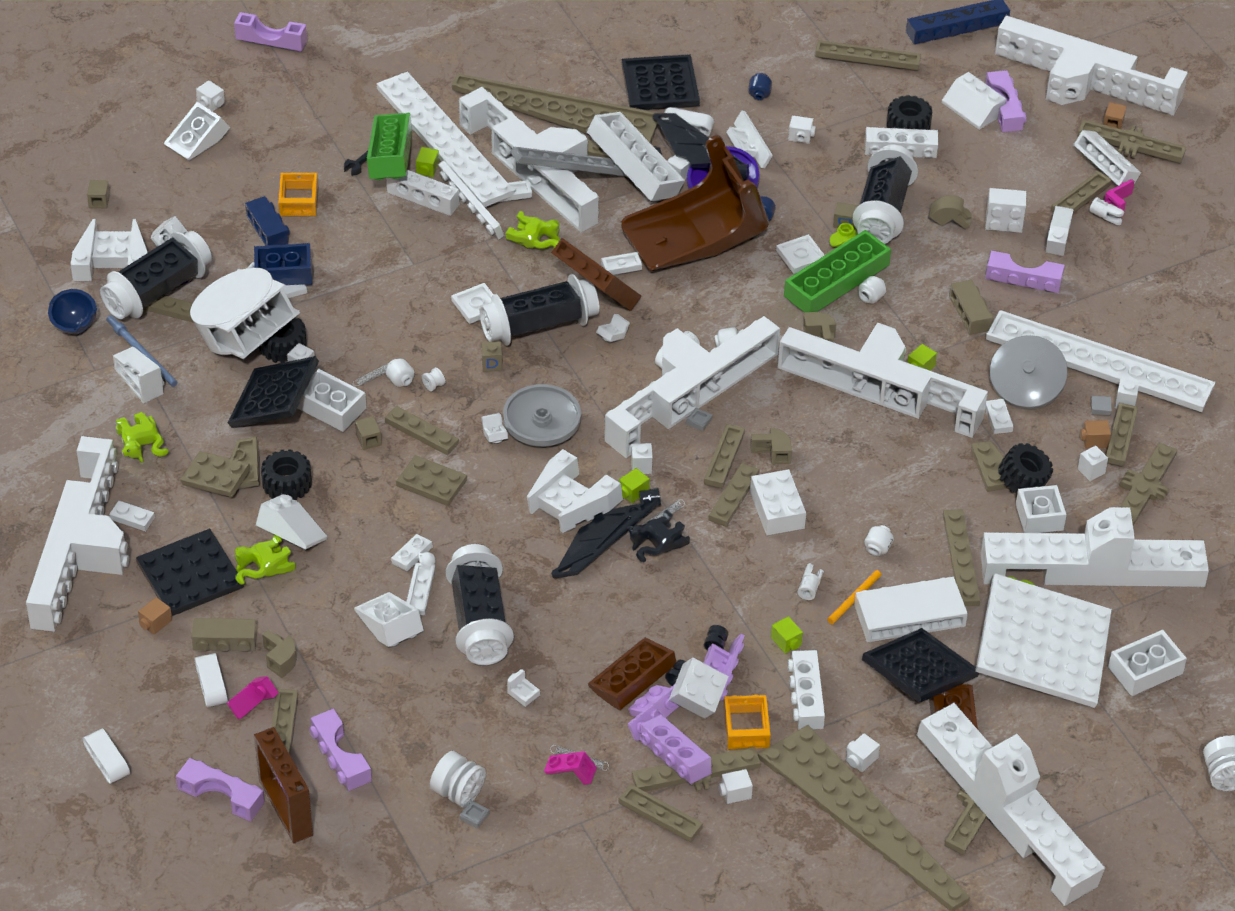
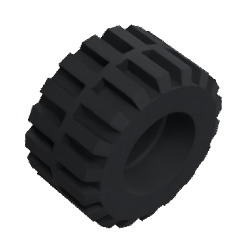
(909, 113)
(284, 341)
(286, 463)
(1025, 467)

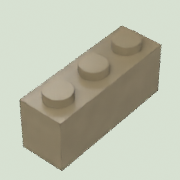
(971, 307)
(224, 634)

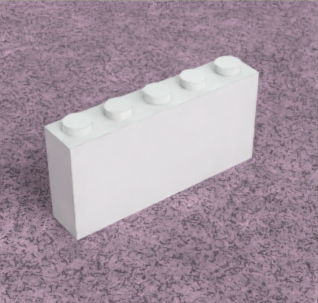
(908, 607)

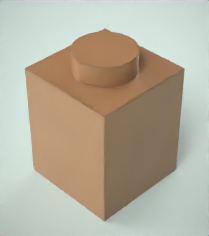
(1115, 115)
(1096, 434)
(154, 616)

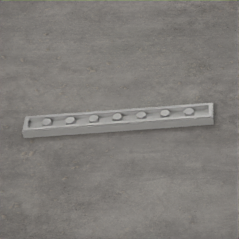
(566, 161)

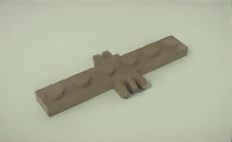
(1135, 141)
(1147, 483)
(722, 763)
(966, 826)

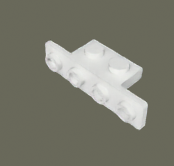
(748, 139)

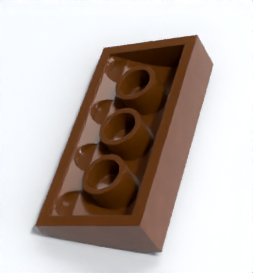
(633, 673)
(963, 699)

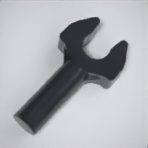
(355, 165)

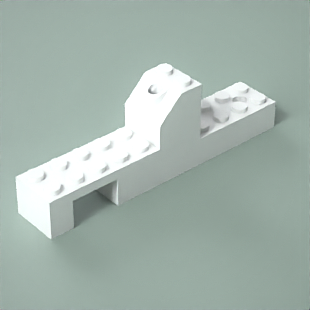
(1084, 65)
(554, 185)
(881, 375)
(690, 380)
(78, 536)
(1099, 557)
(1004, 787)

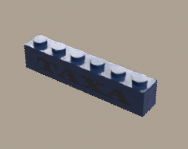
(956, 21)

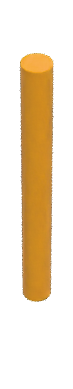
(851, 599)

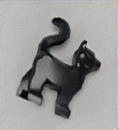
(659, 534)

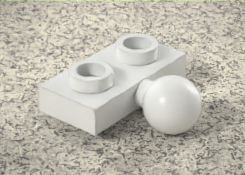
(414, 551)

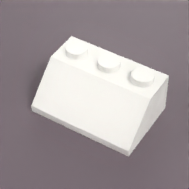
(974, 100)

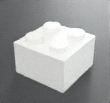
(1005, 210)
(1041, 509)
(698, 688)

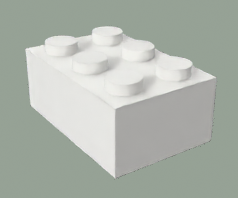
(332, 400)
(777, 502)
(1147, 662)

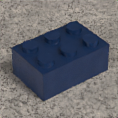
(286, 263)

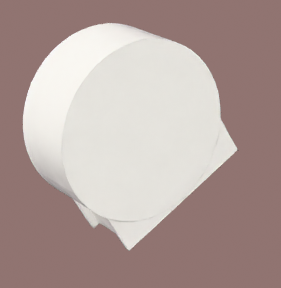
(241, 311)

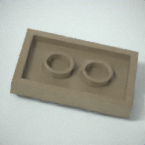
(215, 474)
(431, 480)

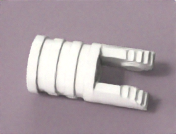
(1106, 211)
(809, 583)

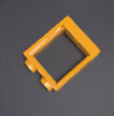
(298, 206)
(747, 737)

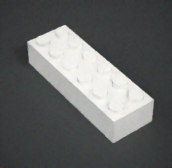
(635, 156)

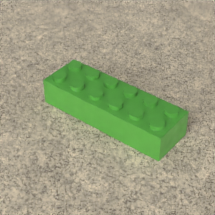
(389, 146)
(837, 272)

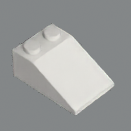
(197, 132)
(289, 521)
(390, 619)

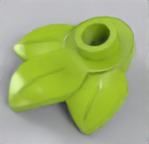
(843, 234)

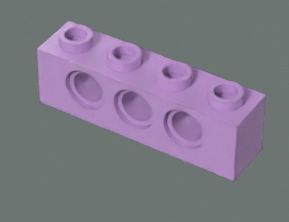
(675, 749)

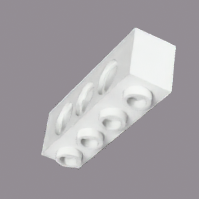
(919, 142)
(1106, 157)
(425, 192)
(807, 689)

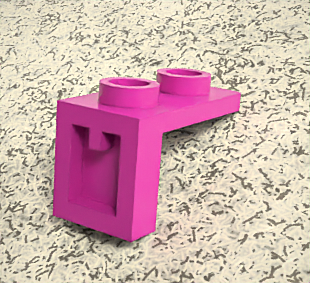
(1116, 195)
(251, 695)
(577, 762)

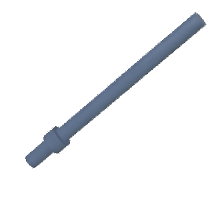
(122, 331)

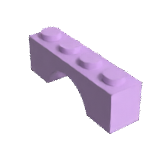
(251, 29)
(1011, 114)
(1045, 277)
(350, 768)
(198, 778)

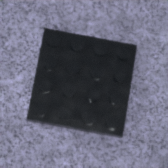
(660, 82)
(273, 392)
(189, 572)
(920, 665)

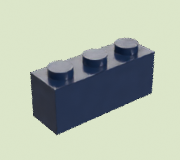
(267, 222)

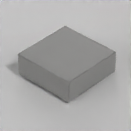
(1100, 405)
(699, 419)
(474, 814)

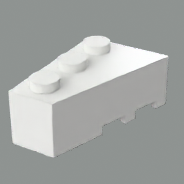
(139, 373)

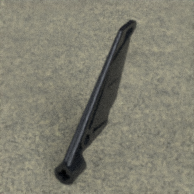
(689, 142)
(604, 532)

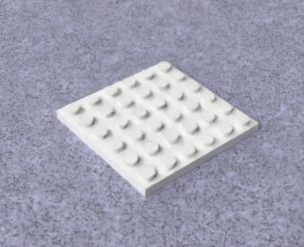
(1044, 640)

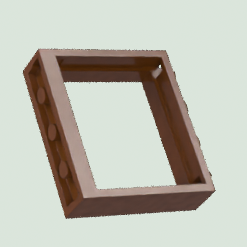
(596, 274)
(289, 804)

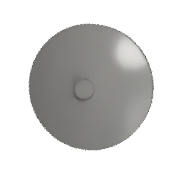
(1028, 372)
(542, 415)

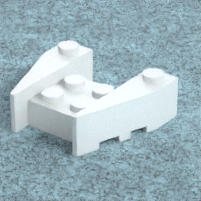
(105, 250)
(566, 498)

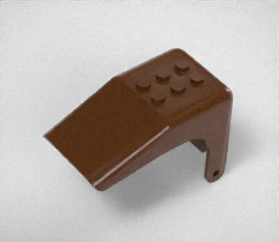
(701, 219)

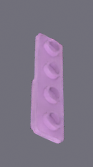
(723, 660)
(651, 705)

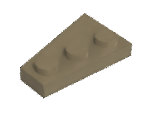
(247, 451)
(988, 460)

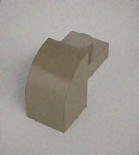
(948, 209)
(819, 325)
(775, 443)
(281, 653)

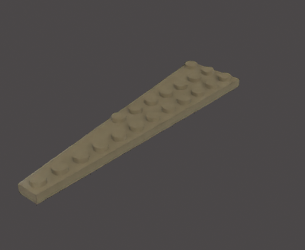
(555, 107)
(827, 780)

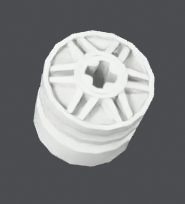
(1221, 762)
(457, 778)

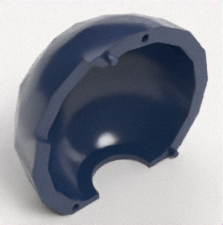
(72, 311)

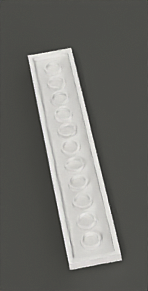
(442, 134)
(1110, 362)

